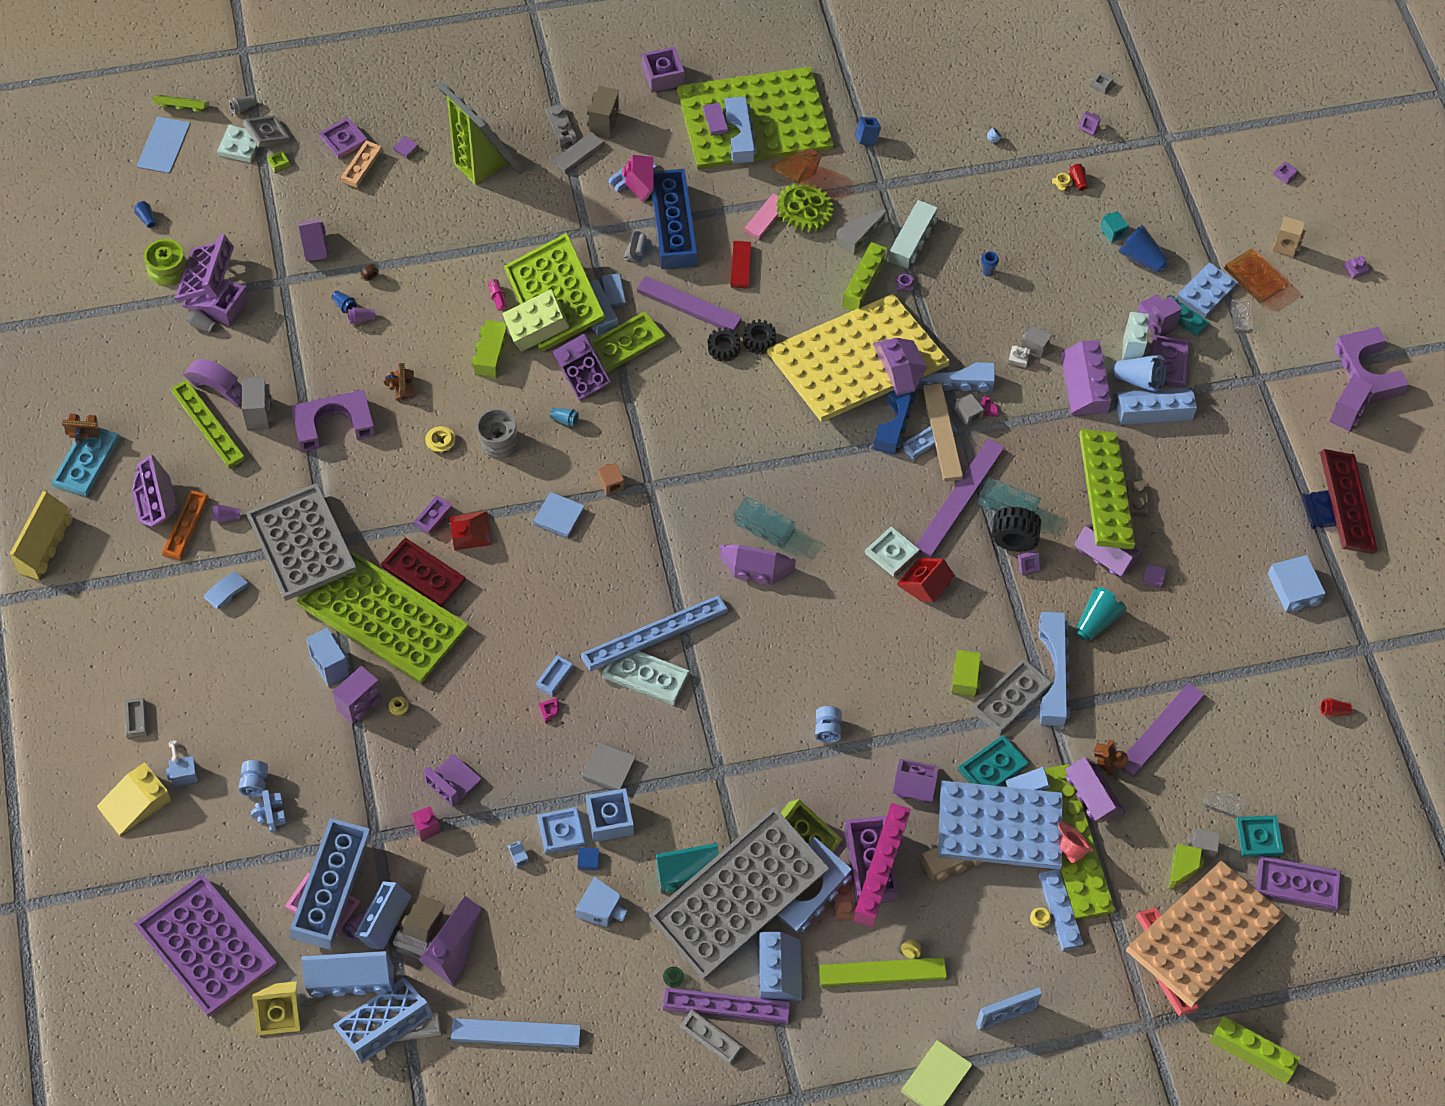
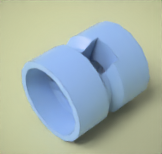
(828, 724)
(253, 777)

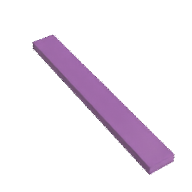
(959, 498)

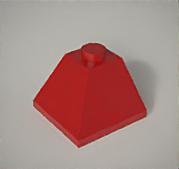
(470, 530)

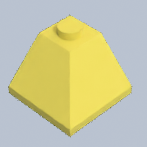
(277, 1009)

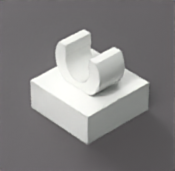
(1019, 356)

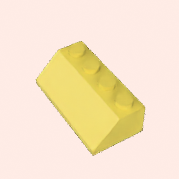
(40, 536)

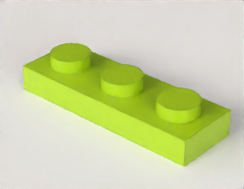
(180, 102)

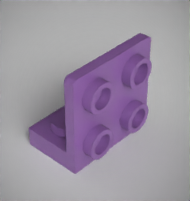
(451, 780)

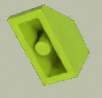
(1185, 864)

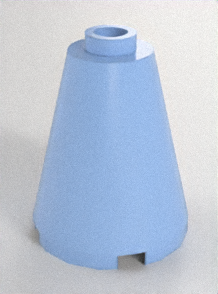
(1141, 372)

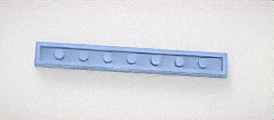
(654, 633)

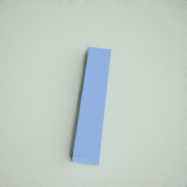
(515, 1033)

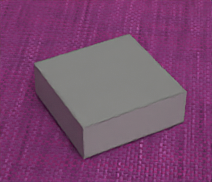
(1101, 82)

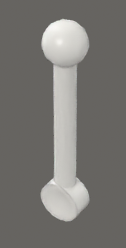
(173, 744)

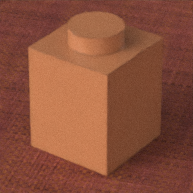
(611, 478)

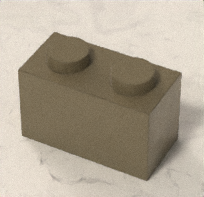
(423, 918)

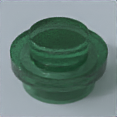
(673, 977)

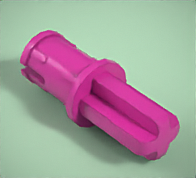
(497, 295)

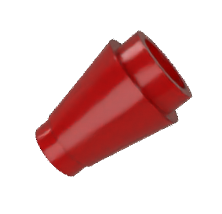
(1079, 177)
(1333, 707)

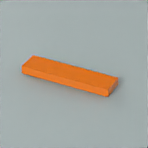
(185, 525)

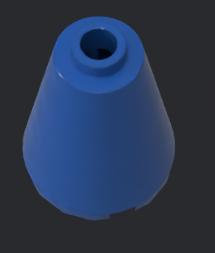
(1144, 250)

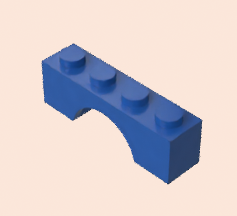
(888, 434)

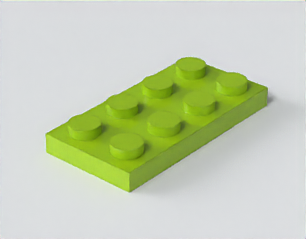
(627, 341)

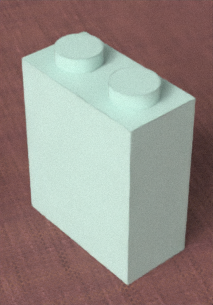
(1135, 336)

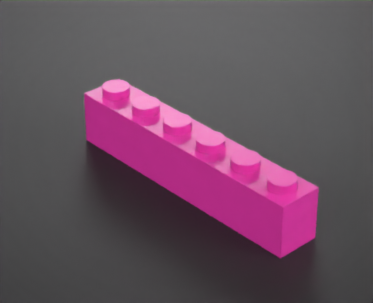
(881, 865)

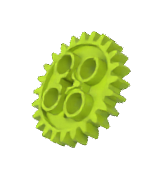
(804, 207)

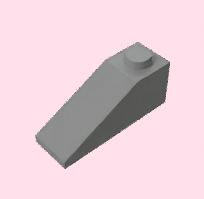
(858, 231)

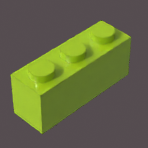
(489, 348)

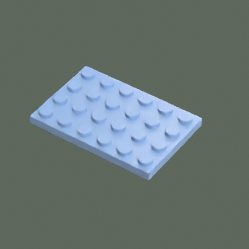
(1000, 825)

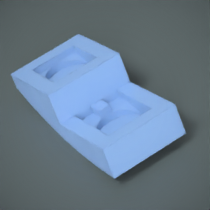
(223, 591)

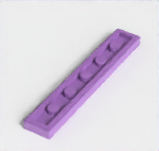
(688, 304)
(1162, 728)
(727, 1005)

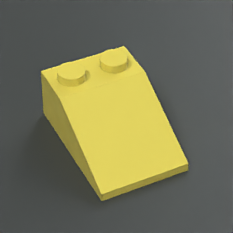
(134, 799)

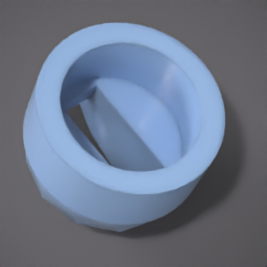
(994, 135)

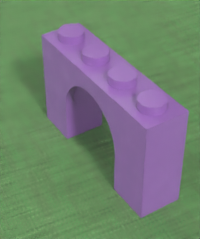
(1366, 342)
(352, 405)

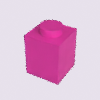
(425, 823)

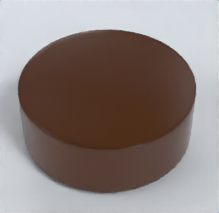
(369, 272)

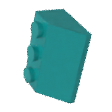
(681, 865)

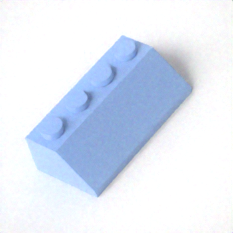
(1152, 407)
(348, 974)

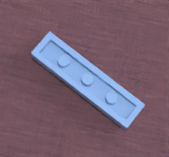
(1060, 910)

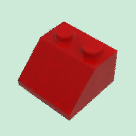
(927, 579)

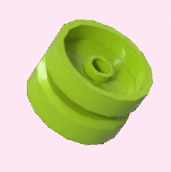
(165, 261)

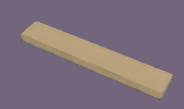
(942, 432)

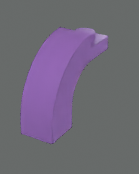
(216, 376)

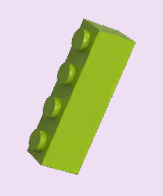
(864, 277)
(1255, 1050)

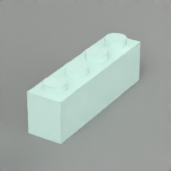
(913, 234)

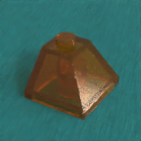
(798, 165)

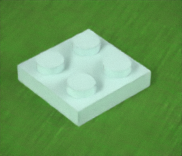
(237, 144)
(892, 551)

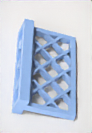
(390, 1029)

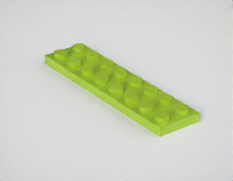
(1106, 489)
(1085, 878)

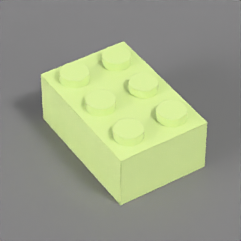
(536, 320)

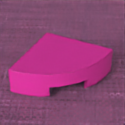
(989, 407)
(549, 709)

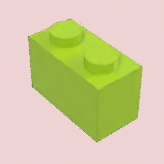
(966, 673)

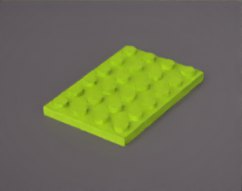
(559, 269)

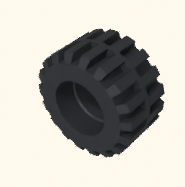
(1016, 529)

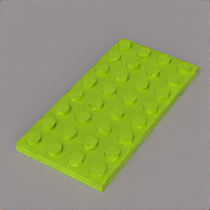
(386, 618)

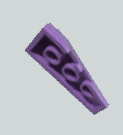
(451, 945)

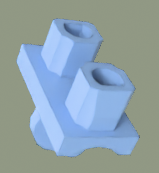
(273, 818)

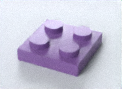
(342, 138)

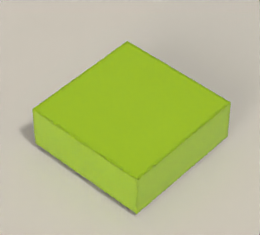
(278, 161)

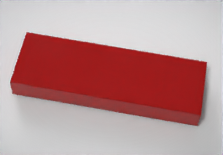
(740, 264)

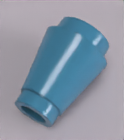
(565, 416)

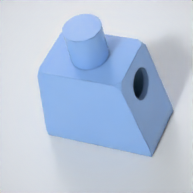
(600, 904)

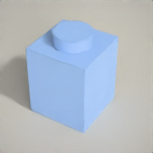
(182, 772)

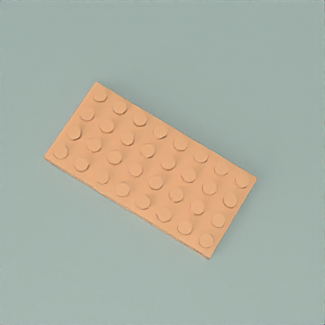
(1205, 933)

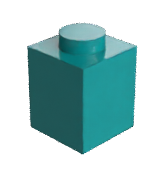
(1114, 226)

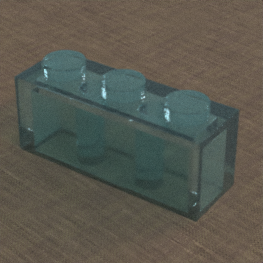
(1000, 495)
(764, 522)

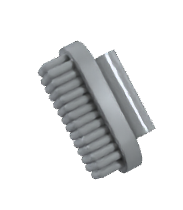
(635, 247)
(410, 946)

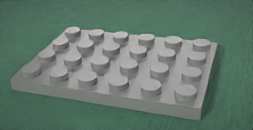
(301, 542)

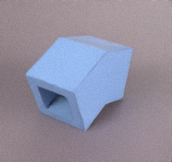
(518, 854)

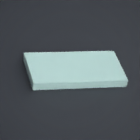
(648, 676)

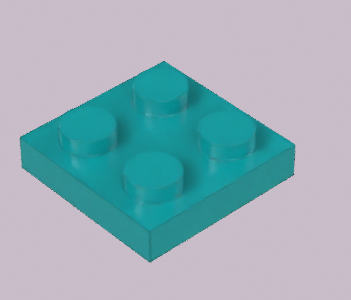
(1259, 836)

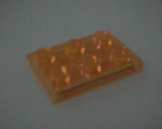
(1256, 275)

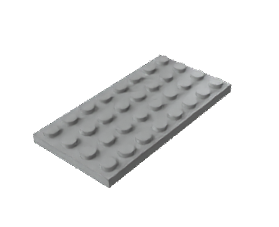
(738, 892)

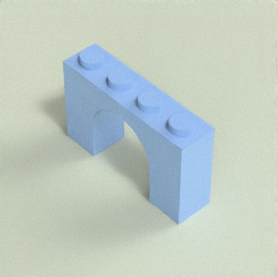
(799, 913)

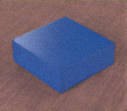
(588, 858)

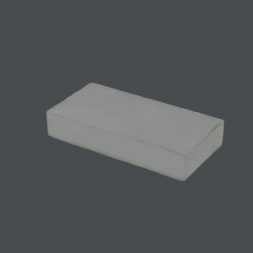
(135, 718)

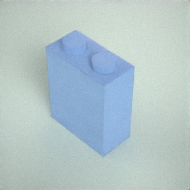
(1296, 583)

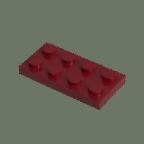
(423, 572)

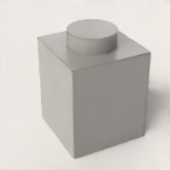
(1036, 341)
(968, 410)
(1206, 840)

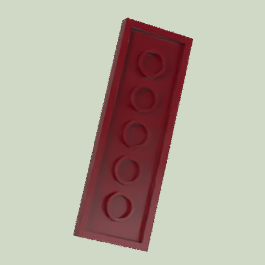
(1348, 501)

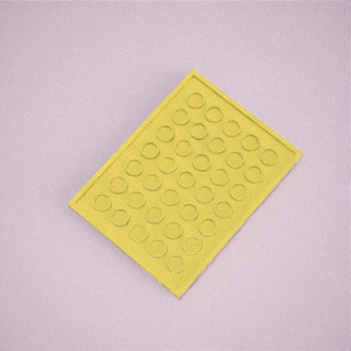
(837, 363)

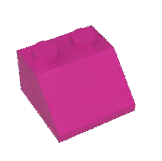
(639, 175)

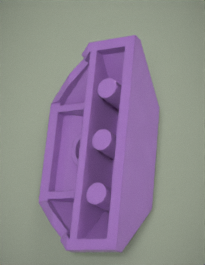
(901, 362)
(153, 493)
(756, 564)

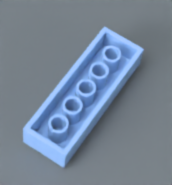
(330, 883)

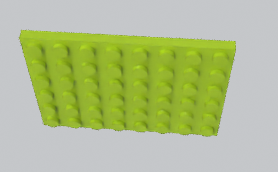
(783, 114)

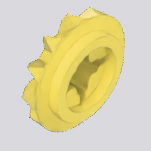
(442, 433)

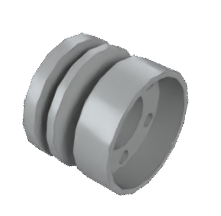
(497, 433)

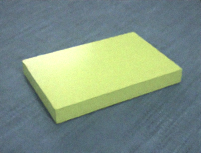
(936, 1076)

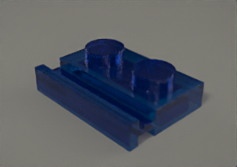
(1319, 509)

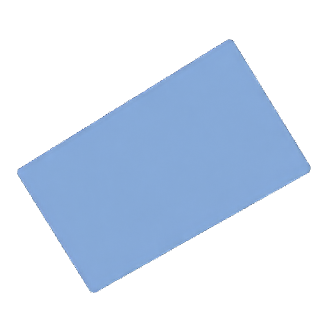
(163, 144)

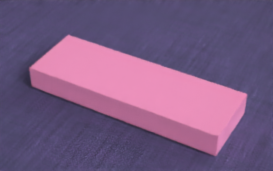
(763, 219)

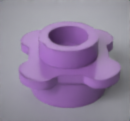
(904, 278)

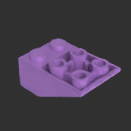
(221, 308)
(582, 366)

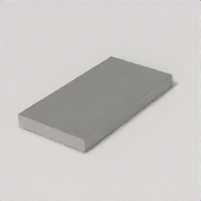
(1011, 696)

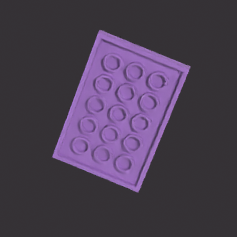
(205, 945)

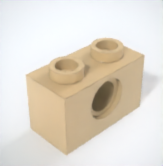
(1289, 237)

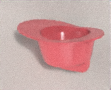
(1073, 843)

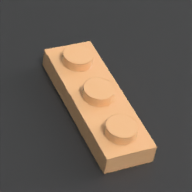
(361, 164)

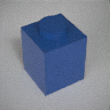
(867, 131)

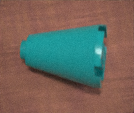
(1099, 613)

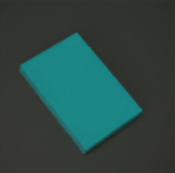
(994, 764)

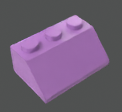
(1116, 559)
(1094, 790)

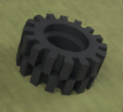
(759, 328)
(724, 335)

